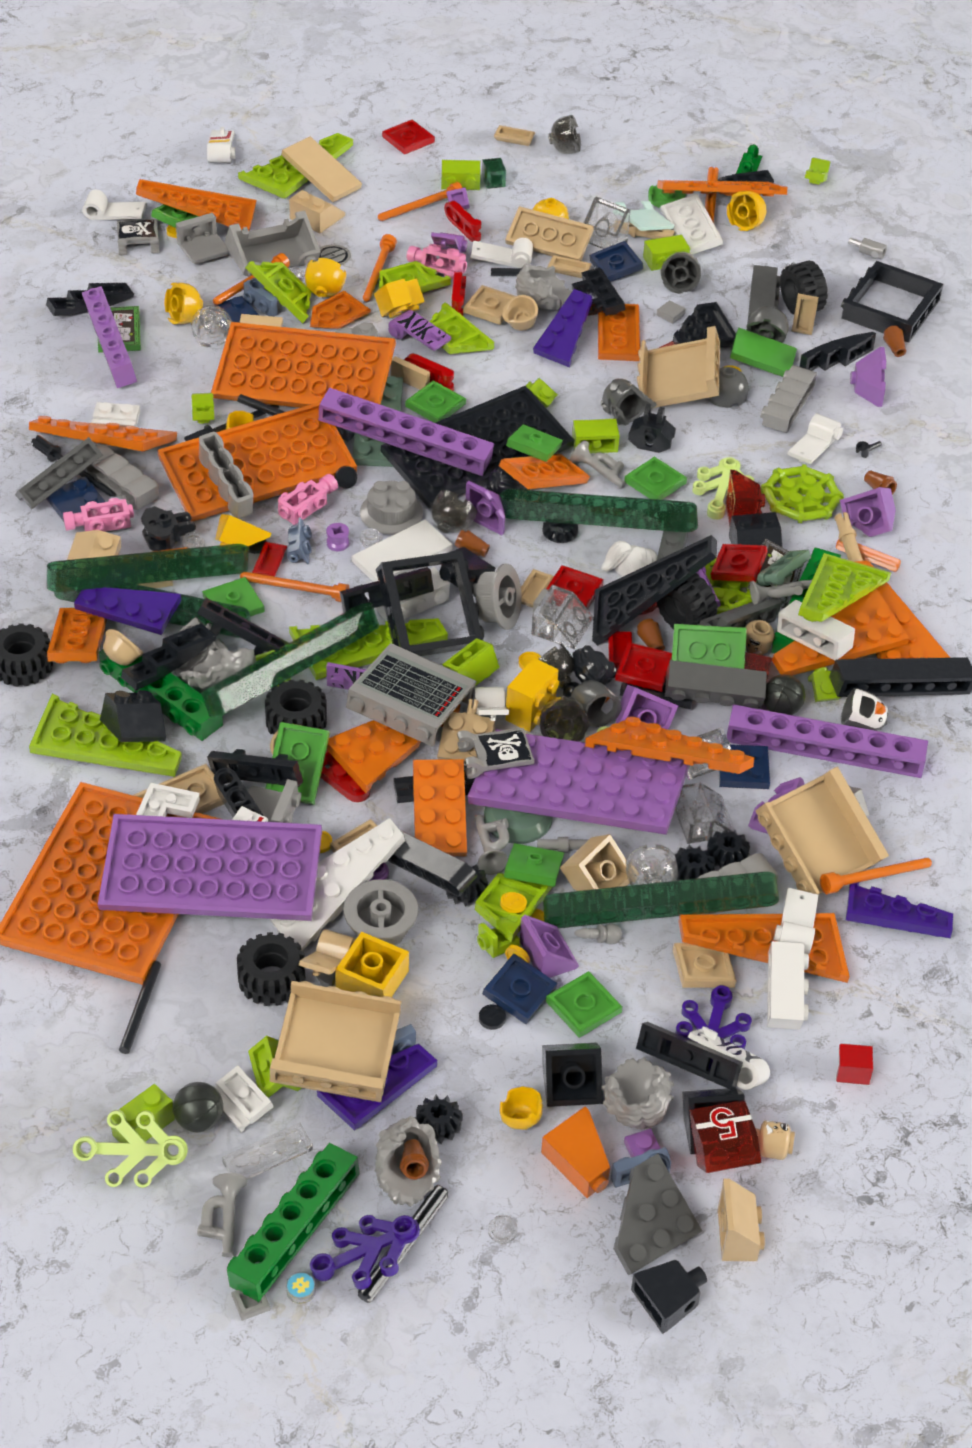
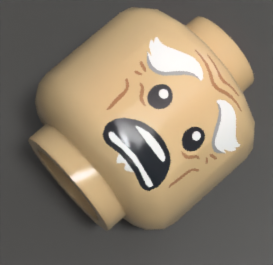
(759, 637)
(775, 1140)

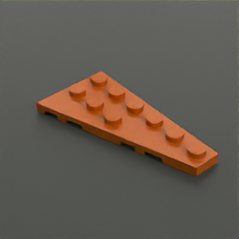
(723, 187)
(226, 208)
(109, 434)
(874, 632)
(921, 641)
(663, 744)
(371, 751)
(752, 935)

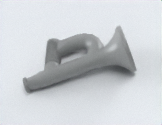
(582, 454)
(760, 593)
(493, 859)
(229, 1185)

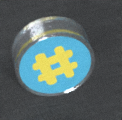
(300, 1287)

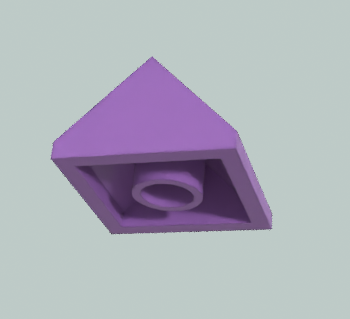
(546, 947)

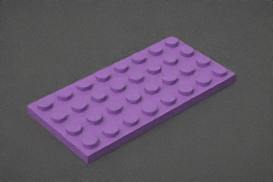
(586, 785)
(211, 867)

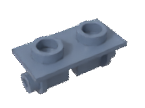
(299, 542)

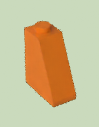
(578, 1153)

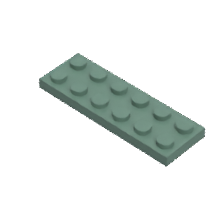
(367, 450)

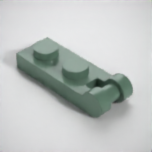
(783, 567)

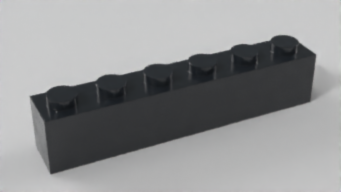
(903, 676)

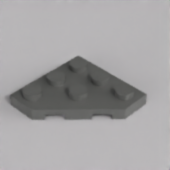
(652, 1216)

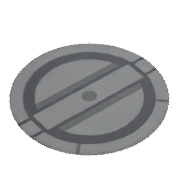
(335, 252)

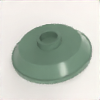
(522, 826)

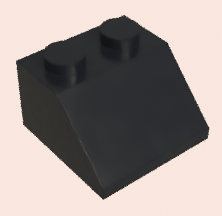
(754, 528)
(133, 716)
(572, 1074)
(702, 1099)

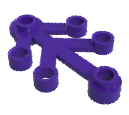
(719, 1004)
(398, 1233)

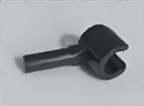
(864, 447)

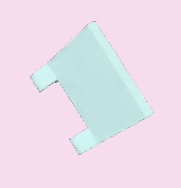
(647, 218)

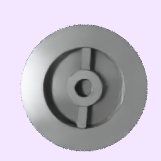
(391, 507)
(499, 596)
(381, 910)

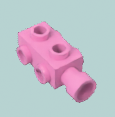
(444, 264)
(306, 498)
(103, 516)

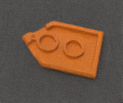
(337, 311)

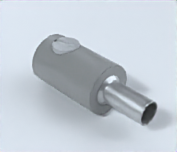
(869, 247)

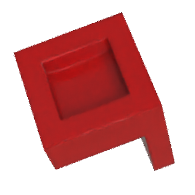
(855, 1064)

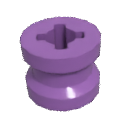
(337, 537)

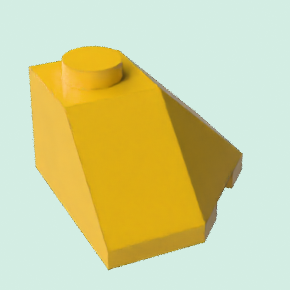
(235, 531)

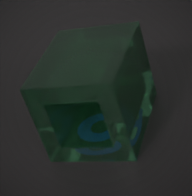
(493, 173)

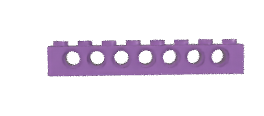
(405, 431)
(827, 741)

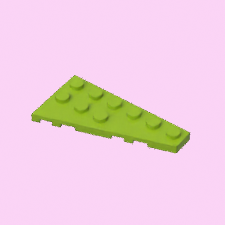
(282, 177)
(837, 586)
(373, 644)
(82, 737)

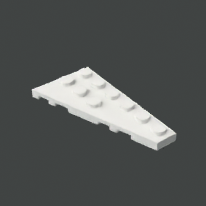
(339, 876)

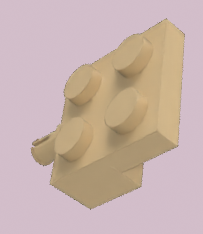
(458, 722)

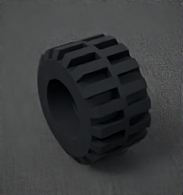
(803, 279)
(688, 603)
(23, 655)
(295, 704)
(267, 952)

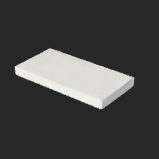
(693, 223)
(412, 542)

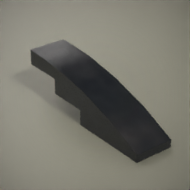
(75, 303)
(838, 351)
(173, 653)

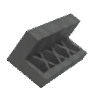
(59, 473)
(746, 613)

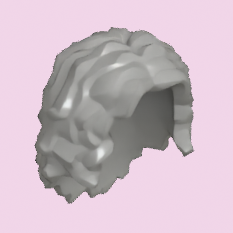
(542, 286)
(218, 666)
(638, 1093)
(389, 1156)

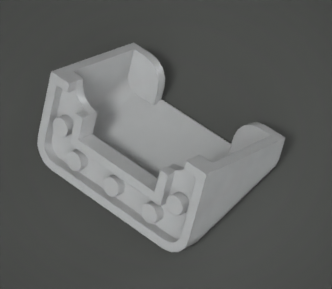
(261, 245)

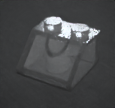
(609, 223)

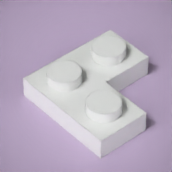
(165, 799)

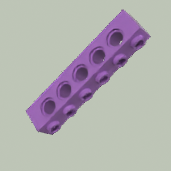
(109, 337)

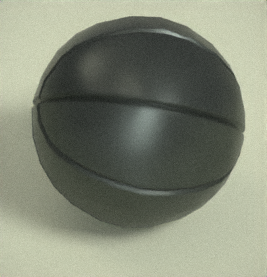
(784, 694)
(198, 1107)

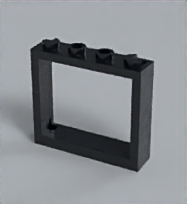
(898, 278)
(393, 607)

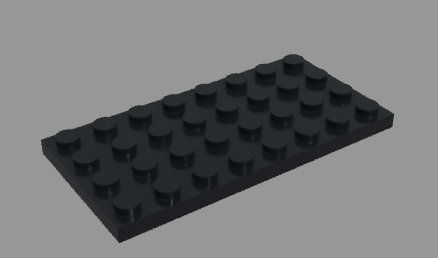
(489, 421)

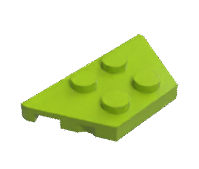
(425, 275)
(284, 286)
(463, 334)
(504, 922)

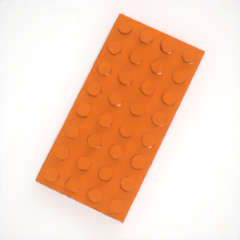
(300, 365)
(269, 452)

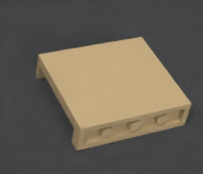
(680, 370)
(821, 831)
(336, 1041)

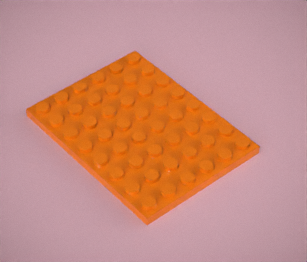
(58, 901)

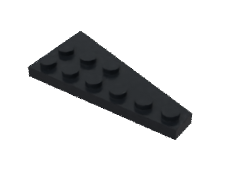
(637, 591)

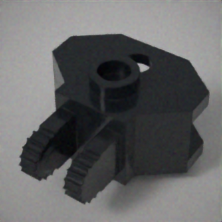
(652, 429)
(165, 527)

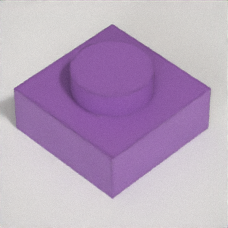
(459, 196)
(641, 1142)

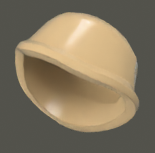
(521, 312)
(120, 648)

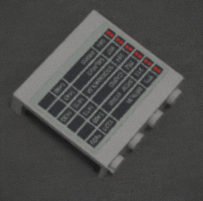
(409, 693)

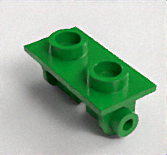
(750, 160)

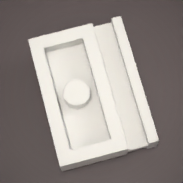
(116, 413)
(242, 1098)

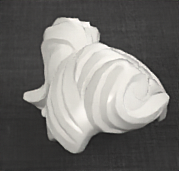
(627, 558)

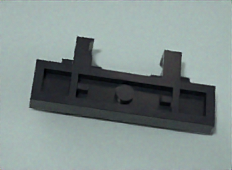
(604, 293)

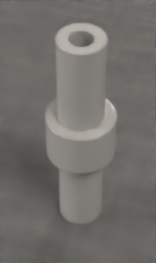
(561, 844)

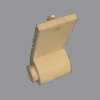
(329, 952)

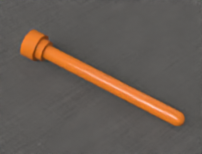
(418, 203)
(387, 245)
(281, 257)
(333, 590)
(832, 882)

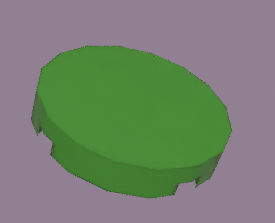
(659, 198)

